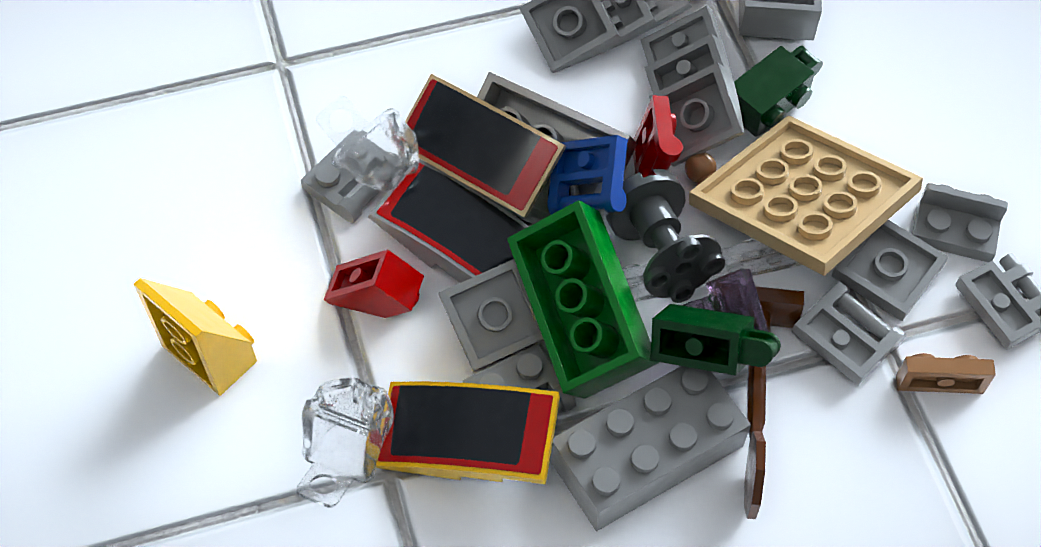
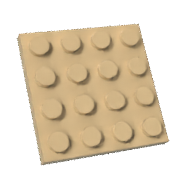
(806, 193)

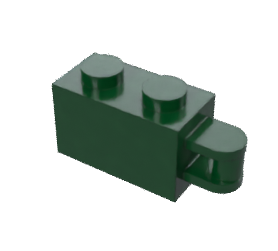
(776, 87)
(710, 340)

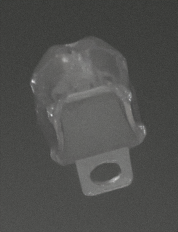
(372, 152)
(343, 435)

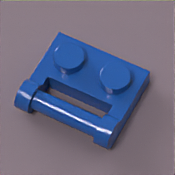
(587, 163)

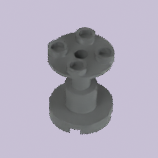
(653, 216)

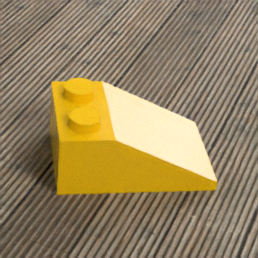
(197, 334)

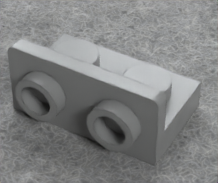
(959, 221)

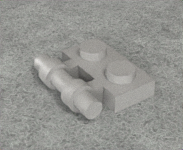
(999, 302)

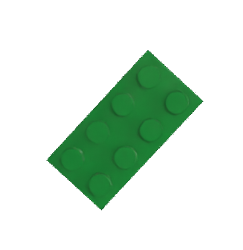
(581, 300)

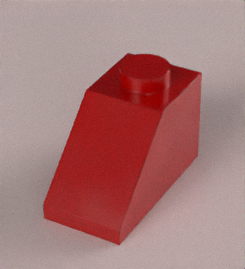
(375, 285)

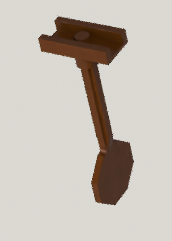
(780, 309)

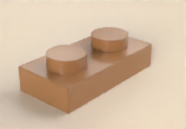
(950, 375)

